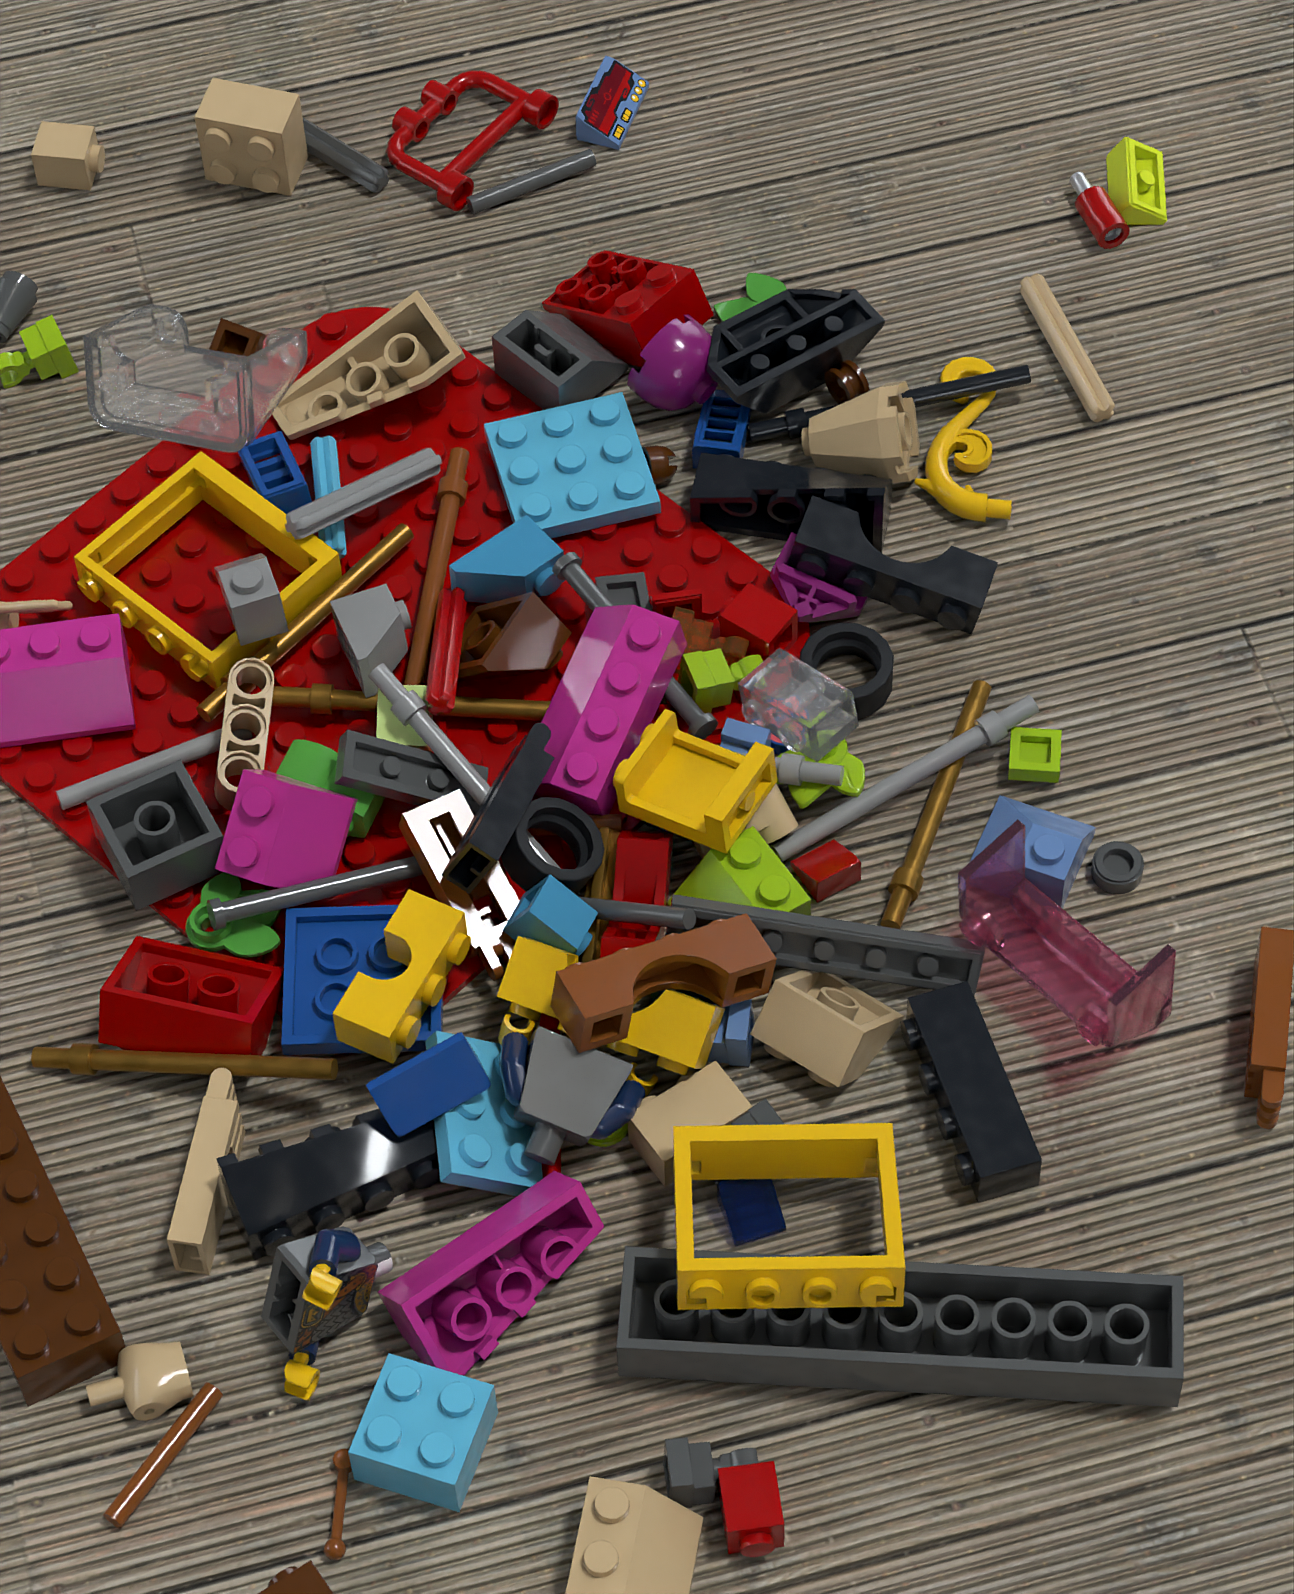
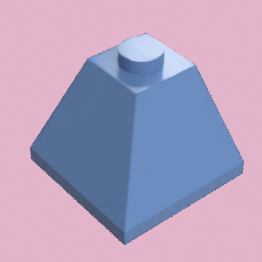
(1052, 845)

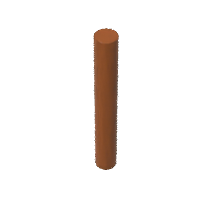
(163, 1455)

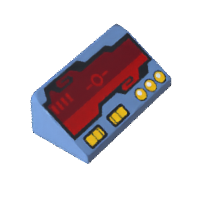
(610, 104)

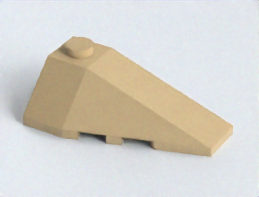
(383, 362)

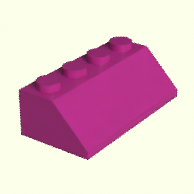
(64, 680)
(607, 701)

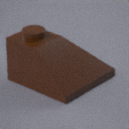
(510, 639)

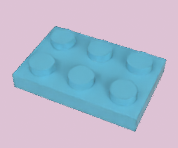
(480, 1138)

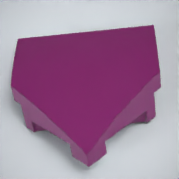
(811, 596)

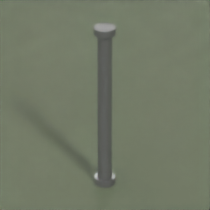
(569, 569)
(310, 891)

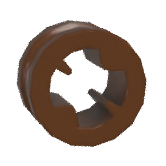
(846, 382)

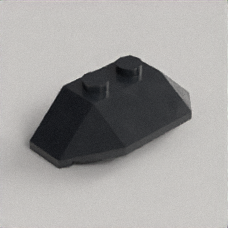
(789, 344)

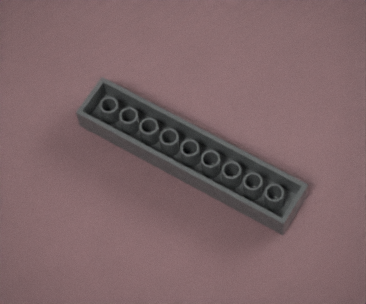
(955, 1335)

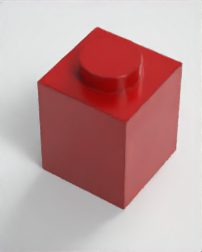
(760, 619)
(751, 1508)

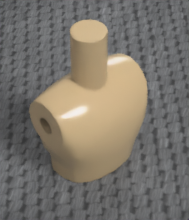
(148, 1379)

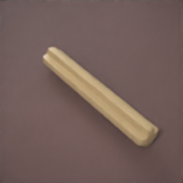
(1067, 348)

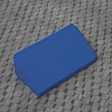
(429, 1084)

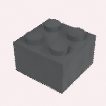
(157, 834)

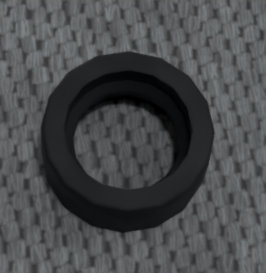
(861, 642)
(570, 825)

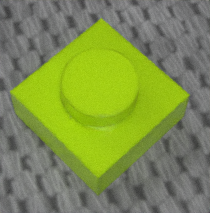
(1034, 754)

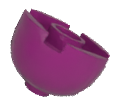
(675, 367)

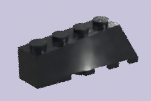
(773, 497)
(325, 1179)

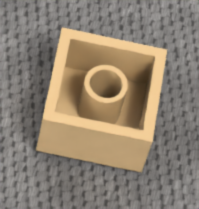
(251, 136)

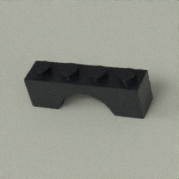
(941, 589)

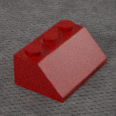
(188, 1001)

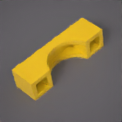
(673, 1026)

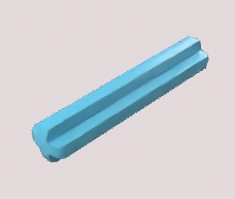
(326, 480)

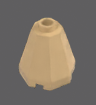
(867, 435)

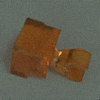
(699, 637)

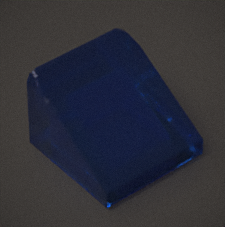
(750, 1209)

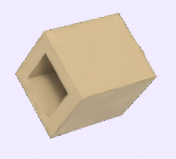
(67, 155)

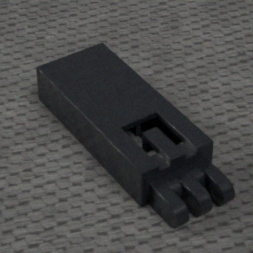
(500, 810)

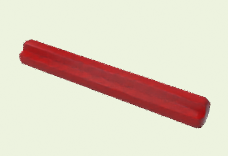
(446, 651)

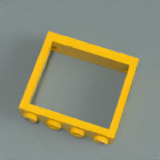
(157, 512)
(787, 1153)

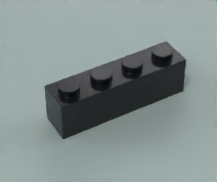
(972, 1092)

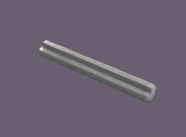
(363, 493)

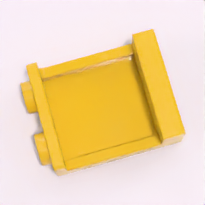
(693, 784)

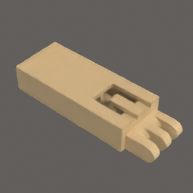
(201, 1196)

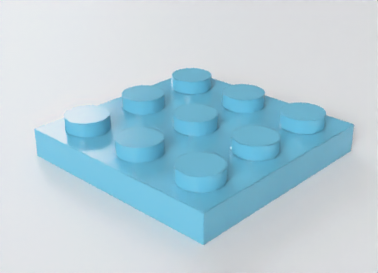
(573, 466)

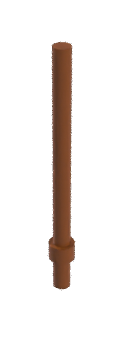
(451, 496)

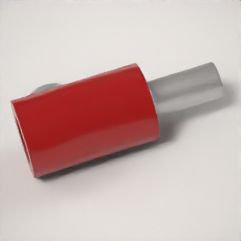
(1099, 213)

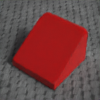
(688, 599)
(827, 869)

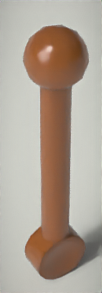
(335, 1547)

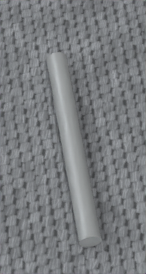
(114, 778)

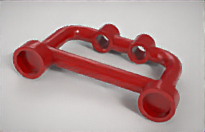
(451, 183)

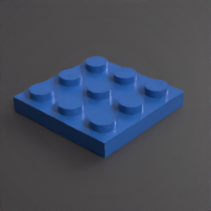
(320, 962)

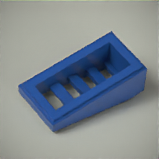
(706, 420)
(278, 477)

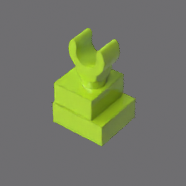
(45, 352)
(710, 678)

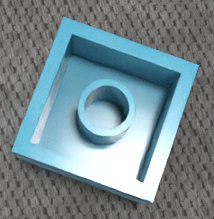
(423, 1432)

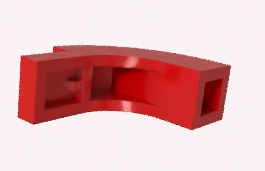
(640, 877)

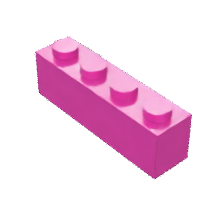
(484, 1279)

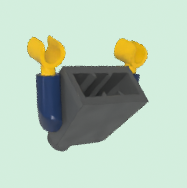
(565, 1091)
(316, 1290)

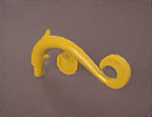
(976, 453)

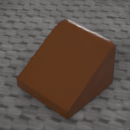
(236, 339)

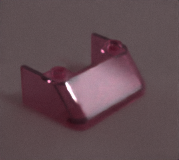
(1058, 953)

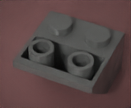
(553, 360)

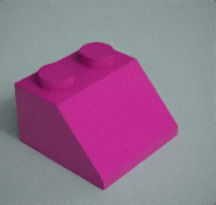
(284, 830)

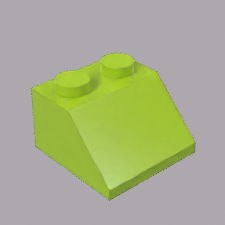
(746, 876)

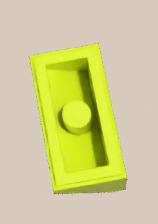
(1137, 182)

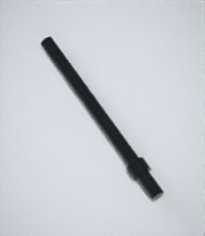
(796, 419)

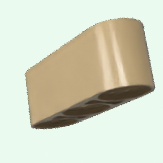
(248, 713)

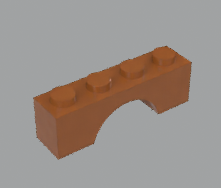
(720, 961)

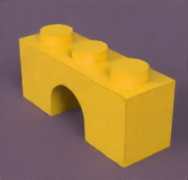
(387, 1013)

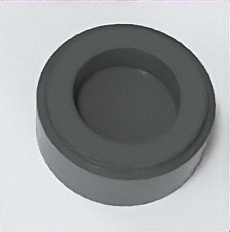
(1117, 867)

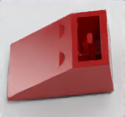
(628, 301)

